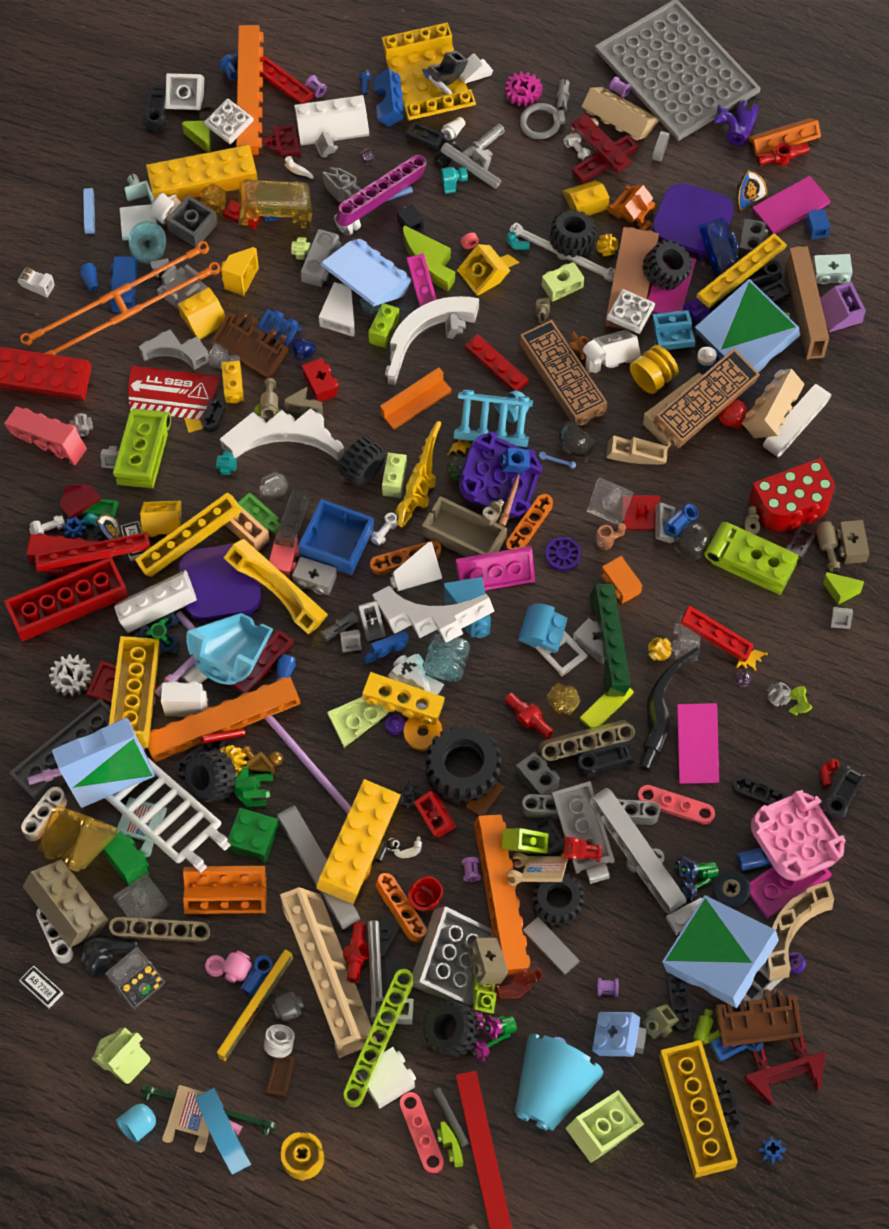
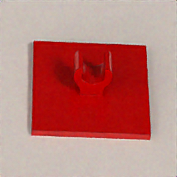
(642, 512)

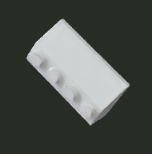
(339, 117)
(155, 601)

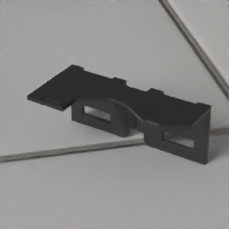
(445, 159)

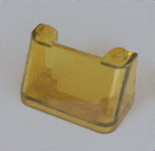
(274, 199)
(75, 837)

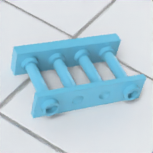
(464, 431)

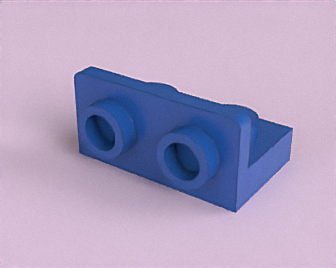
(275, 320)

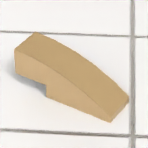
(636, 451)

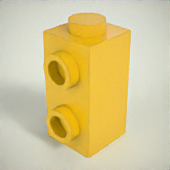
(232, 382)

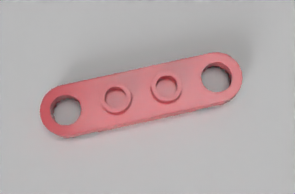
(678, 804)
(421, 1132)

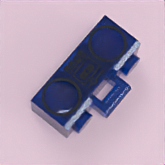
(719, 245)

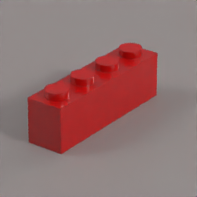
(42, 543)

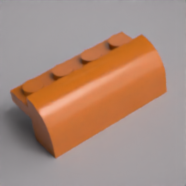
(225, 890)

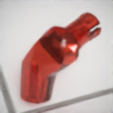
(519, 985)

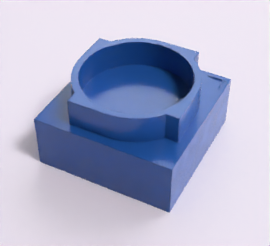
(336, 536)

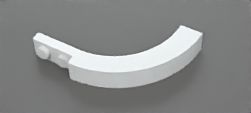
(423, 318)

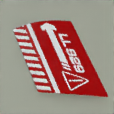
(171, 391)

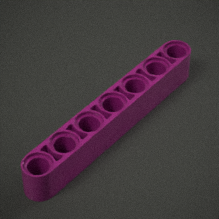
(380, 190)

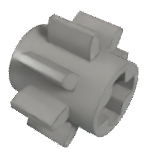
(82, 424)
(779, 694)

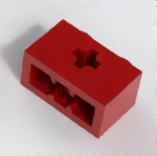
(320, 380)
(435, 814)

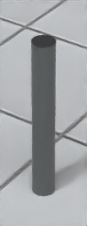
(451, 1117)

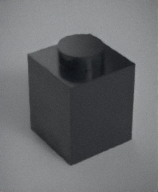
(410, 217)

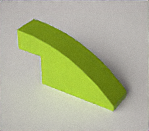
(436, 257)

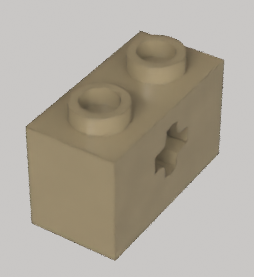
(853, 542)
(488, 961)

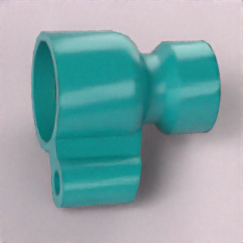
(451, 176)

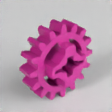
(523, 89)

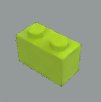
(525, 841)

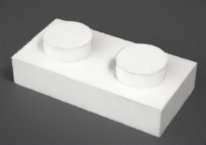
(680, 917)

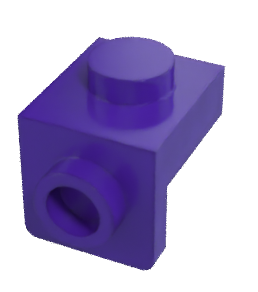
(697, 310)

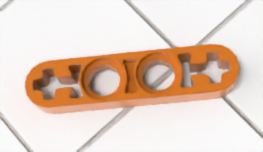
(531, 525)
(402, 553)
(398, 908)

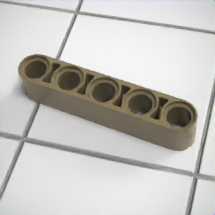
(595, 742)
(150, 925)

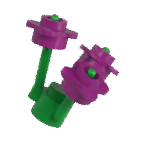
(492, 1026)

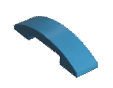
(222, 1131)

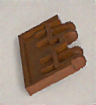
(249, 343)
(760, 1021)

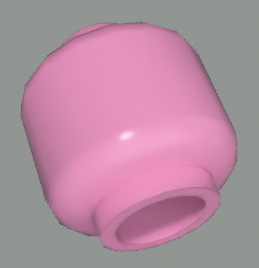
(237, 966)

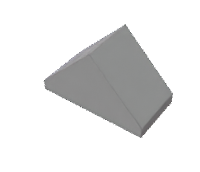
(371, 620)

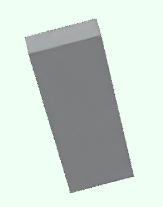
(551, 946)

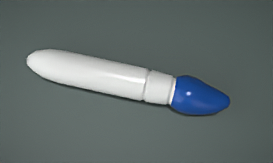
(440, 85)

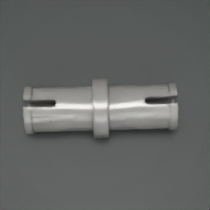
(563, 95)

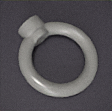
(558, 117)

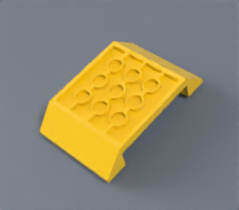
(410, 54)

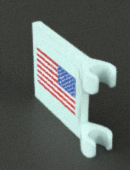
(129, 828)

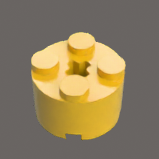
(302, 1143)

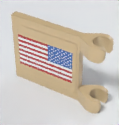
(537, 869)
(187, 1118)

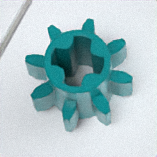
(226, 463)

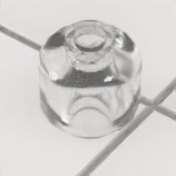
(274, 485)

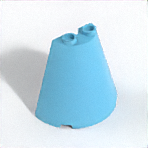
(228, 647)
(553, 1081)

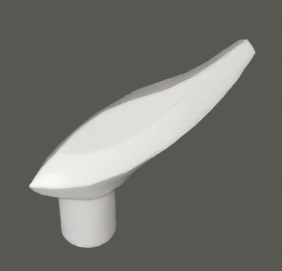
(297, 169)

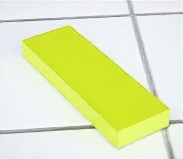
(603, 709)

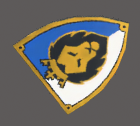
(750, 190)
(107, 528)

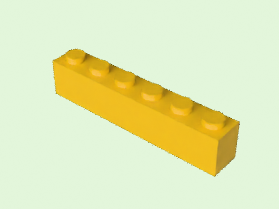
(188, 535)

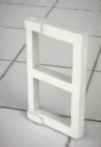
(562, 671)

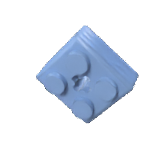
(611, 1044)

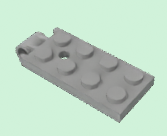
(582, 822)

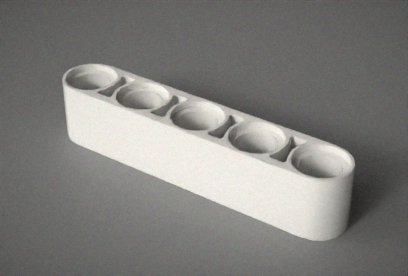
(797, 420)

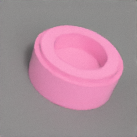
(214, 966)

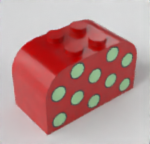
(793, 496)

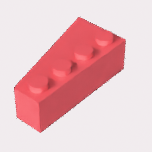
(46, 434)

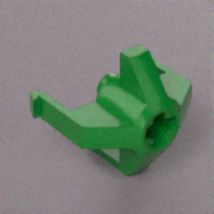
(247, 787)

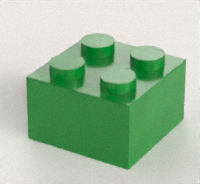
(252, 835)
(126, 859)

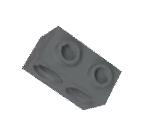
(752, 236)
(533, 778)

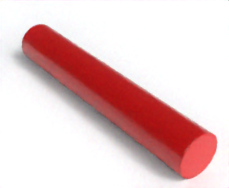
(222, 735)

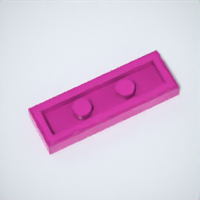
(421, 279)

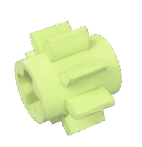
(300, 248)

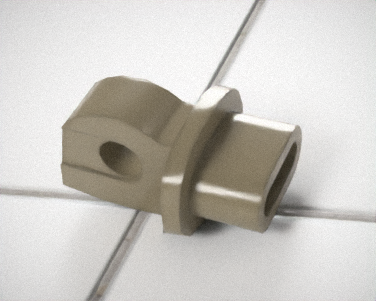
(542, 309)
(493, 512)
(752, 519)

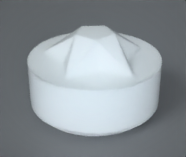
(706, 356)

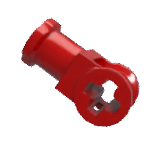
(580, 849)

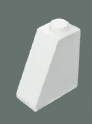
(338, 310)
(417, 570)

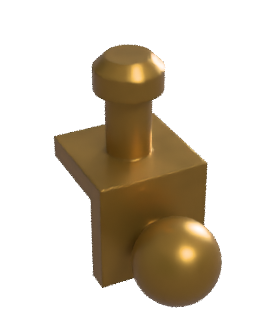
(261, 762)

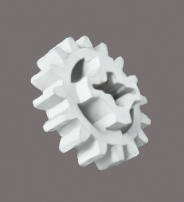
(64, 682)

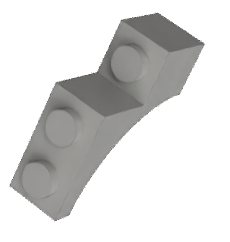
(166, 344)

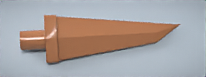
(506, 511)

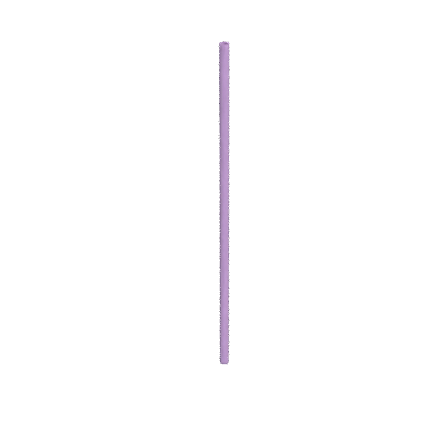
(291, 743)

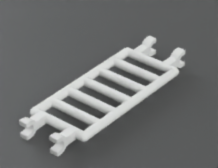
(154, 834)

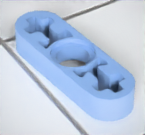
(89, 211)

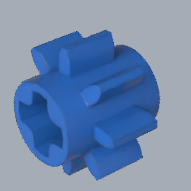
(74, 528)
(775, 1146)

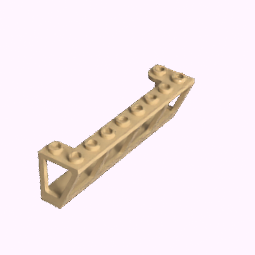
(327, 969)

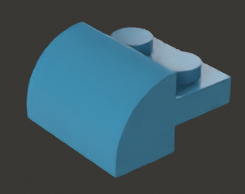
(673, 330)
(543, 627)

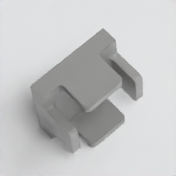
(174, 277)

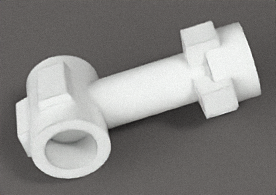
(574, 140)
(390, 523)
(36, 527)

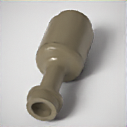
(269, 400)
(828, 542)

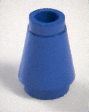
(89, 276)
(285, 666)

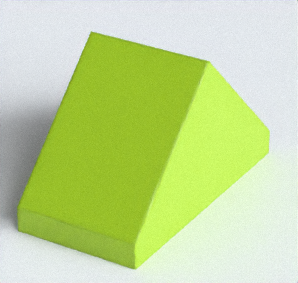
(198, 133)
(842, 587)

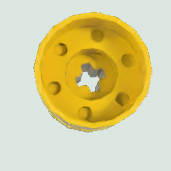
(654, 369)

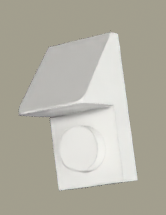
(475, 69)

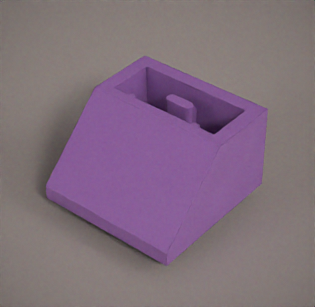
(842, 307)

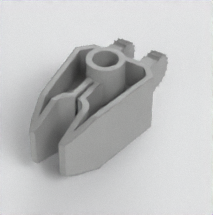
(340, 184)

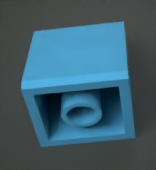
(463, 591)

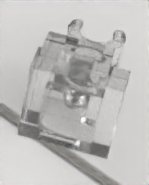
(220, 355)

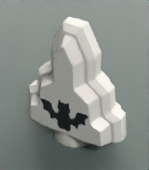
(410, 672)

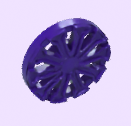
(563, 553)

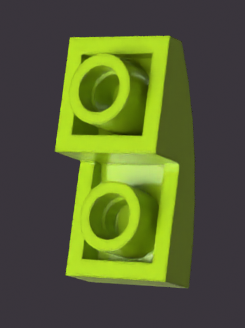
(483, 997)
(449, 1140)

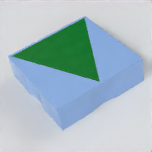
(749, 325)
(103, 762)
(720, 951)

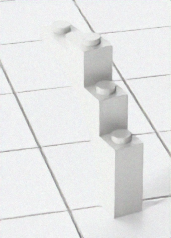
(282, 427)
(426, 619)

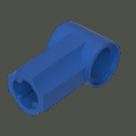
(680, 518)
(752, 859)
(256, 976)

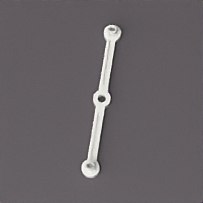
(520, 232)

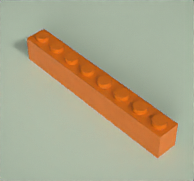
(249, 84)
(225, 717)
(501, 896)

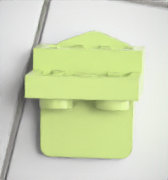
(121, 1055)

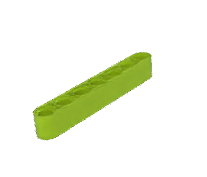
(378, 1047)

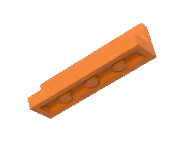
(792, 134)
(415, 399)

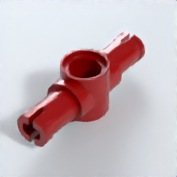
(782, 154)
(529, 715)
(356, 952)

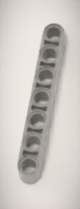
(640, 808)
(637, 850)
(314, 863)

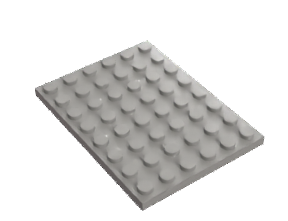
(677, 69)

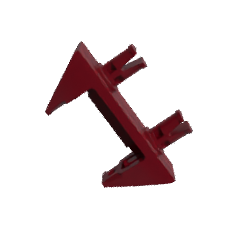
(766, 1074)

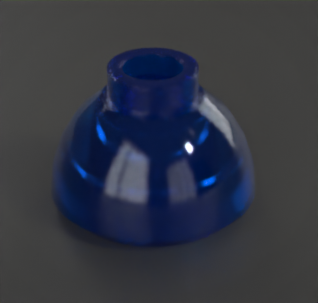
(303, 348)

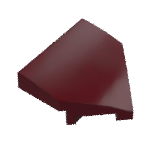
(284, 141)
(78, 499)

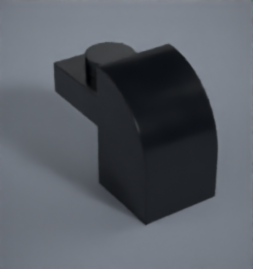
(449, 69)

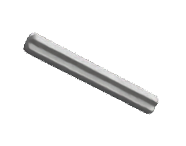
(470, 165)
(375, 959)

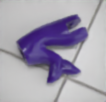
(741, 128)

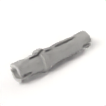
(485, 140)

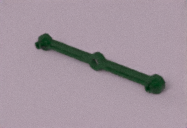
(267, 1125)

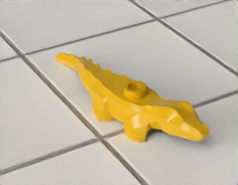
(419, 482)

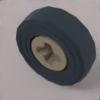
(728, 898)

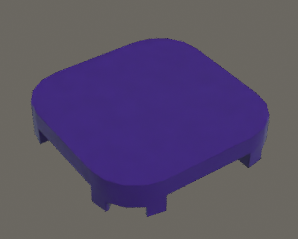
(687, 208)
(485, 482)
(218, 585)

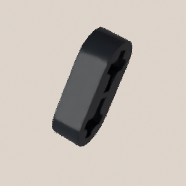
(209, 414)

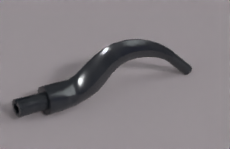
(658, 712)

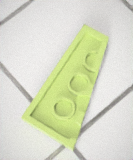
(356, 718)

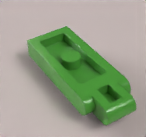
(260, 513)

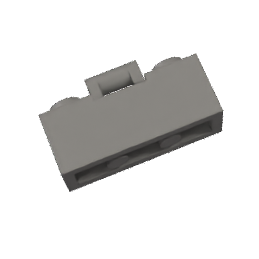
(323, 246)

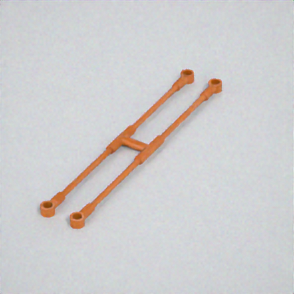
(125, 313)

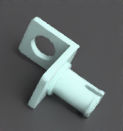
(137, 189)

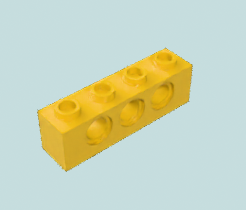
(378, 683)

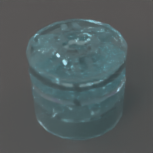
(149, 232)
(446, 659)

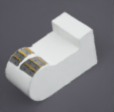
(36, 282)

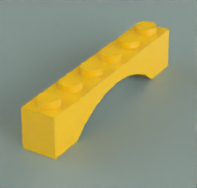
(301, 607)

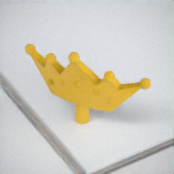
(461, 446)
(754, 655)

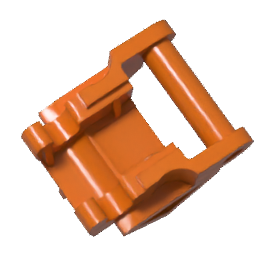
(635, 205)

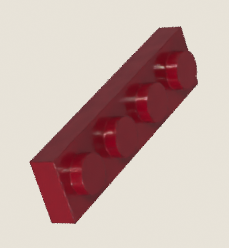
(601, 143)
(596, 164)
(274, 648)

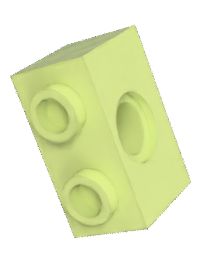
(572, 281)
(394, 475)

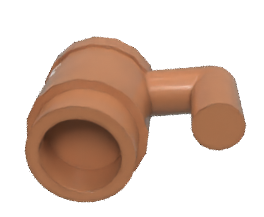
(606, 536)

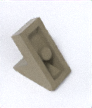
(300, 404)

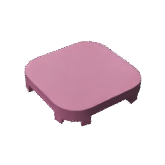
(797, 836)

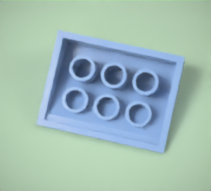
(367, 272)

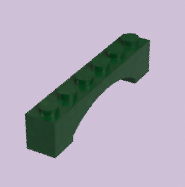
(616, 670)

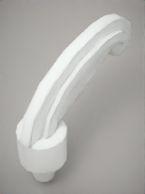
(411, 852)

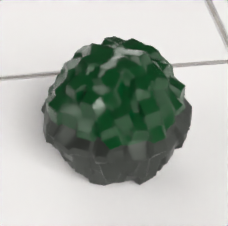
(455, 467)

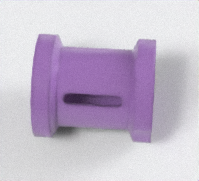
(314, 85)
(619, 87)
(471, 869)
(608, 987)

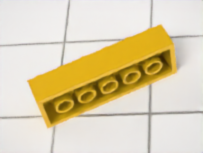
(196, 172)
(135, 684)
(358, 841)
(698, 1109)

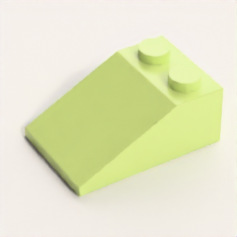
(604, 1126)

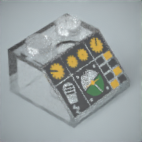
(135, 978)

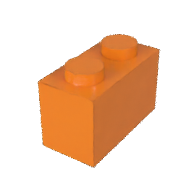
(623, 578)

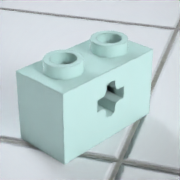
(832, 268)

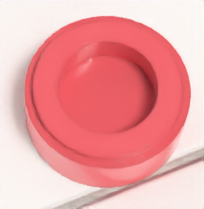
(469, 241)

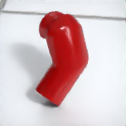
(827, 770)

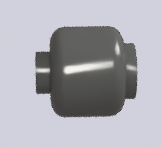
(288, 1006)

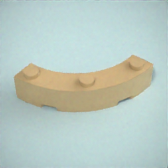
(790, 919)

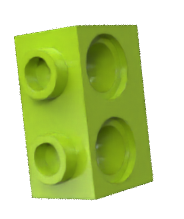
(384, 325)

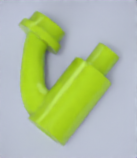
(704, 1027)

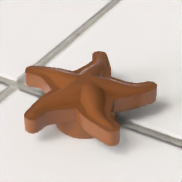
(579, 344)

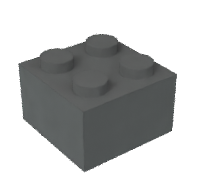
(192, 221)

